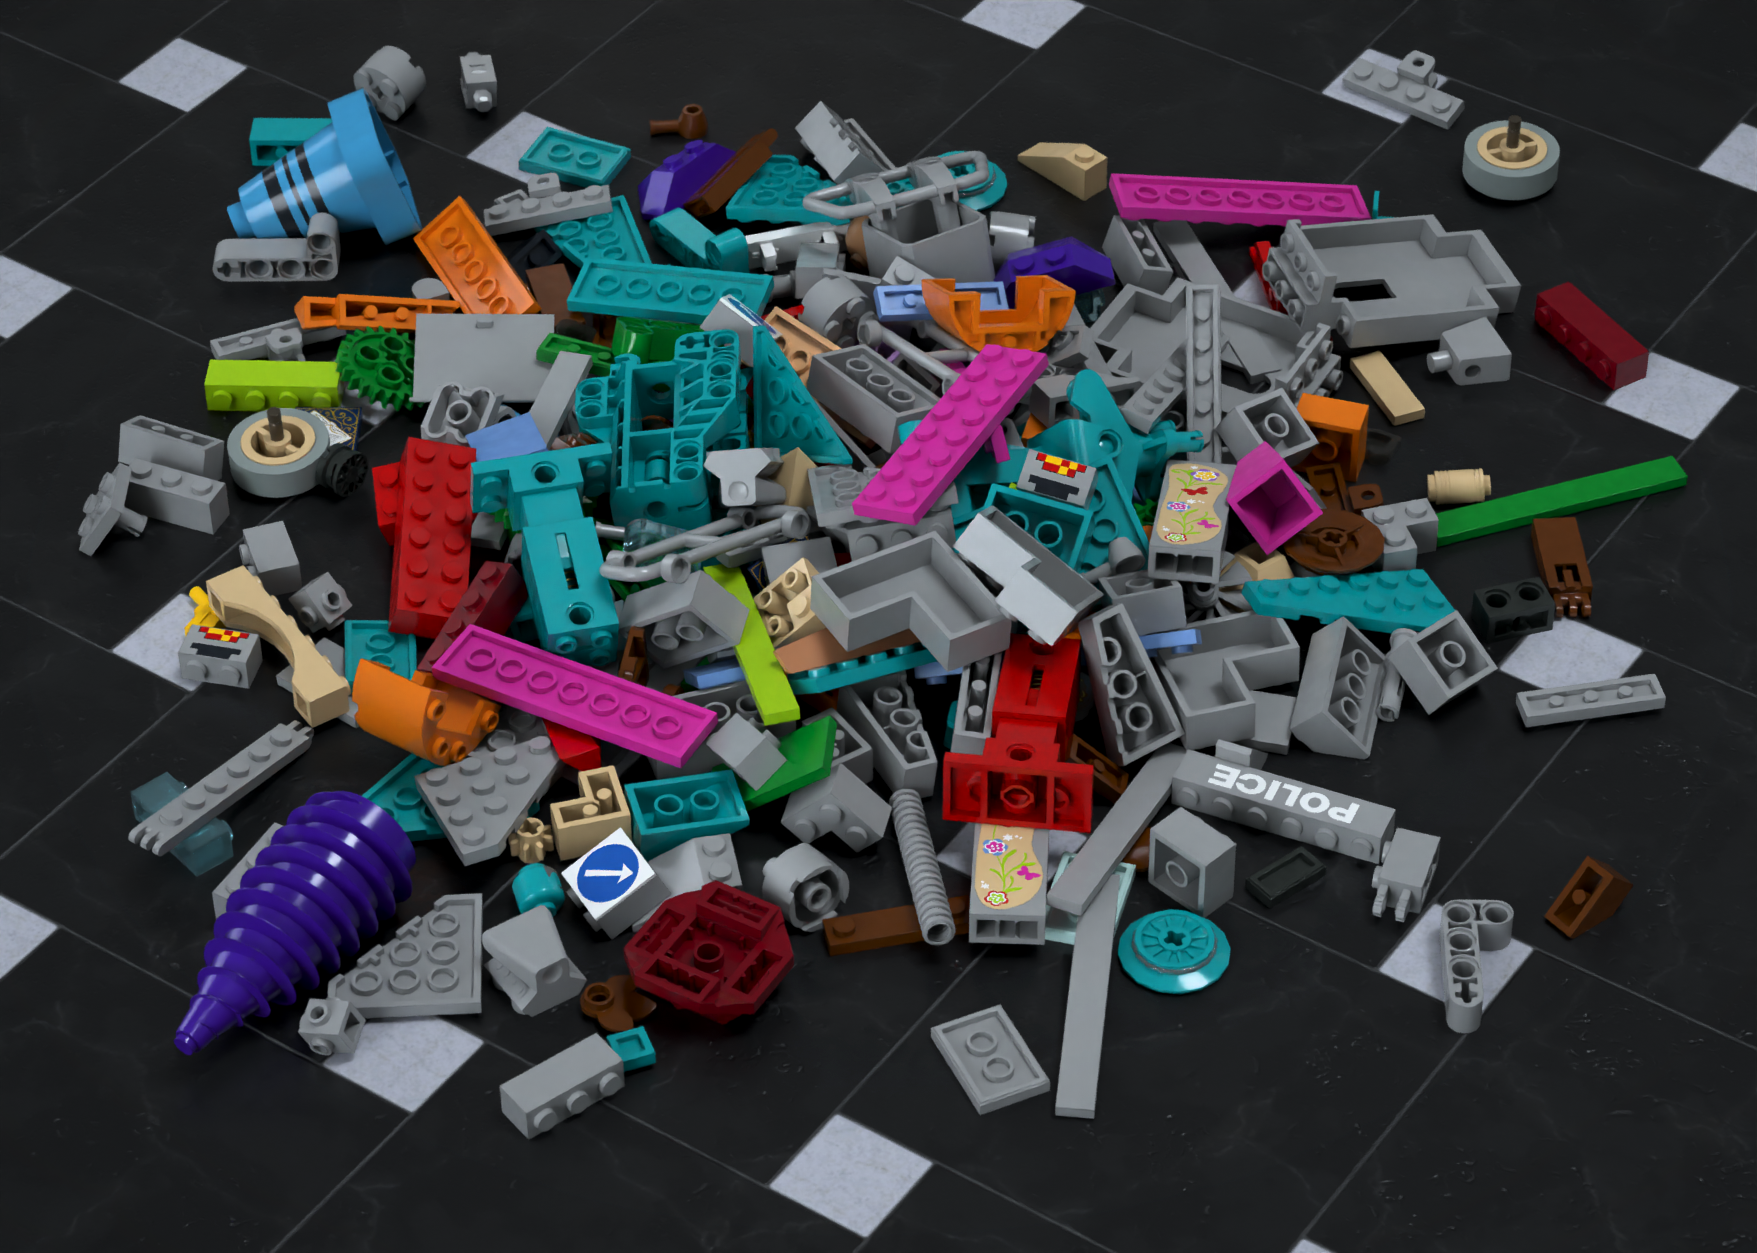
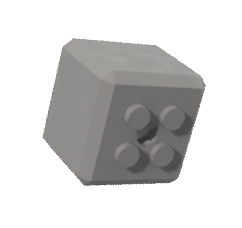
(956, 254)

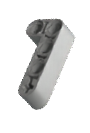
(282, 259)
(1464, 932)

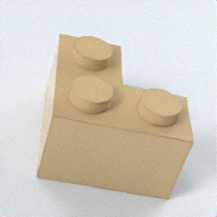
(593, 817)

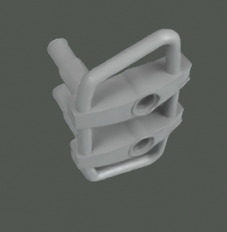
(927, 175)

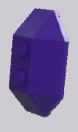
(680, 177)
(1063, 260)

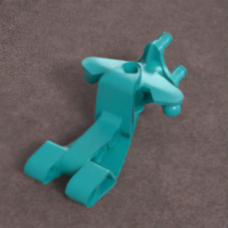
(1094, 436)

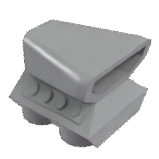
(461, 411)
(745, 476)
(531, 962)

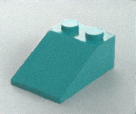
(683, 809)

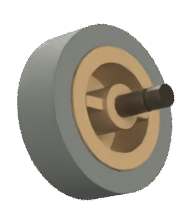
(1511, 159)
(277, 452)

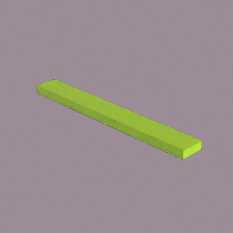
(756, 656)

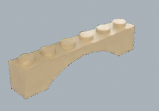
(246, 606)

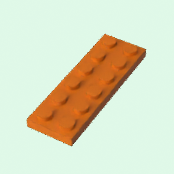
(473, 264)

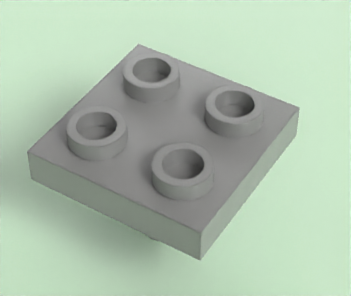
(108, 509)

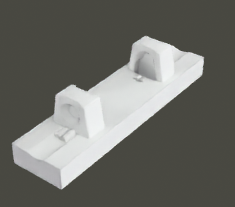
(783, 245)

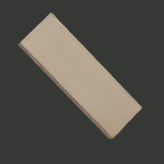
(1387, 388)

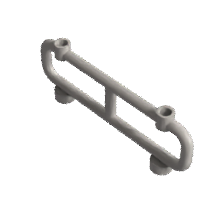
(873, 332)
(676, 568)

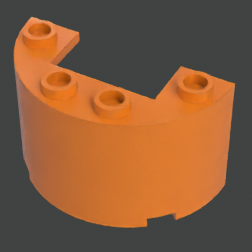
(1039, 312)
(421, 713)

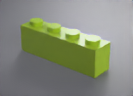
(268, 384)

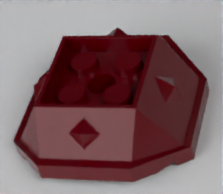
(712, 952)

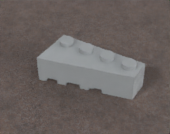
(836, 145)
(1125, 687)
(888, 721)

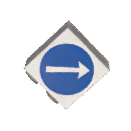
(734, 315)
(614, 884)

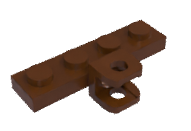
(1332, 490)

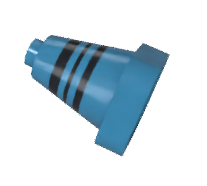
(337, 171)

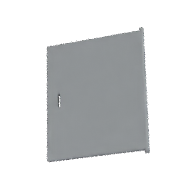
(481, 352)

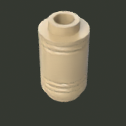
(1458, 486)

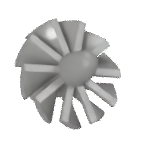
(1204, 598)

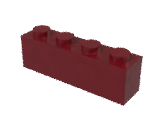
(1591, 335)
(488, 603)

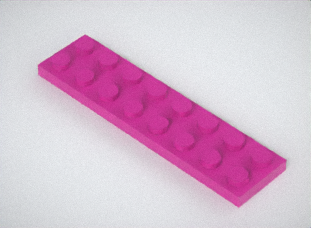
(1234, 200)
(950, 434)
(575, 695)

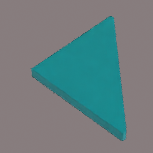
(785, 409)

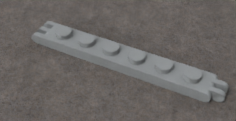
(222, 788)

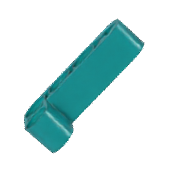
(698, 246)

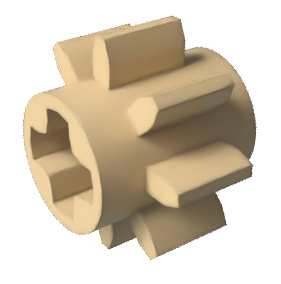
(531, 841)

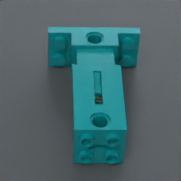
(559, 545)

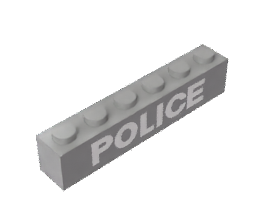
(1283, 806)

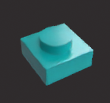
(633, 1048)

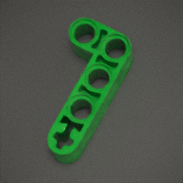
(649, 338)

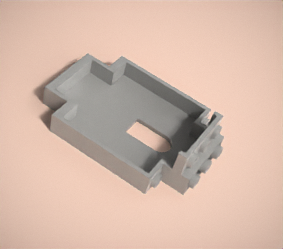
(1430, 274)
(1139, 326)

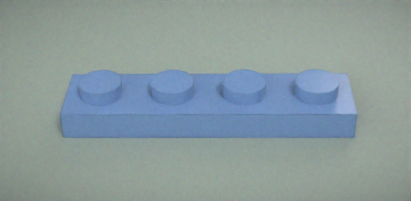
(908, 304)

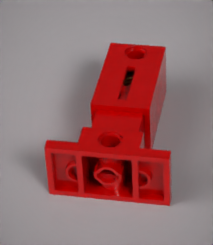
(1023, 765)

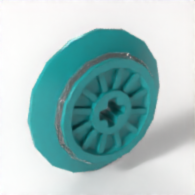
(983, 194)
(1174, 951)

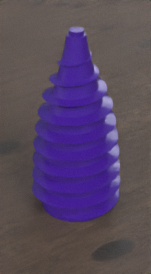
(299, 911)

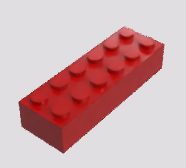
(430, 536)

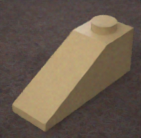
(1070, 166)

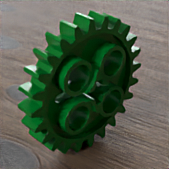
(379, 366)

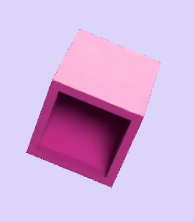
(1270, 498)

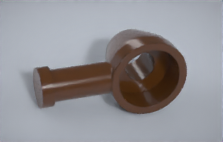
(690, 125)

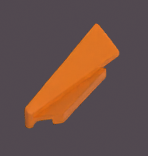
(359, 311)

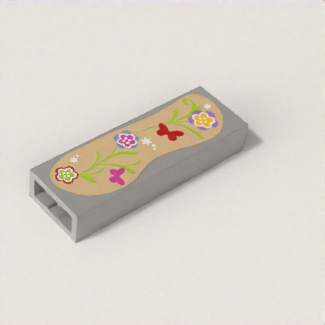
(1191, 522)
(1008, 885)

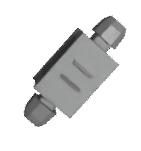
(478, 81)

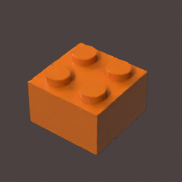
(1340, 431)

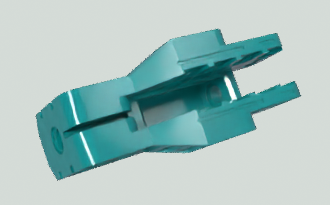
(708, 415)

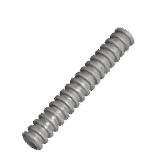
(922, 867)

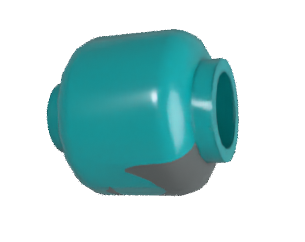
(538, 886)

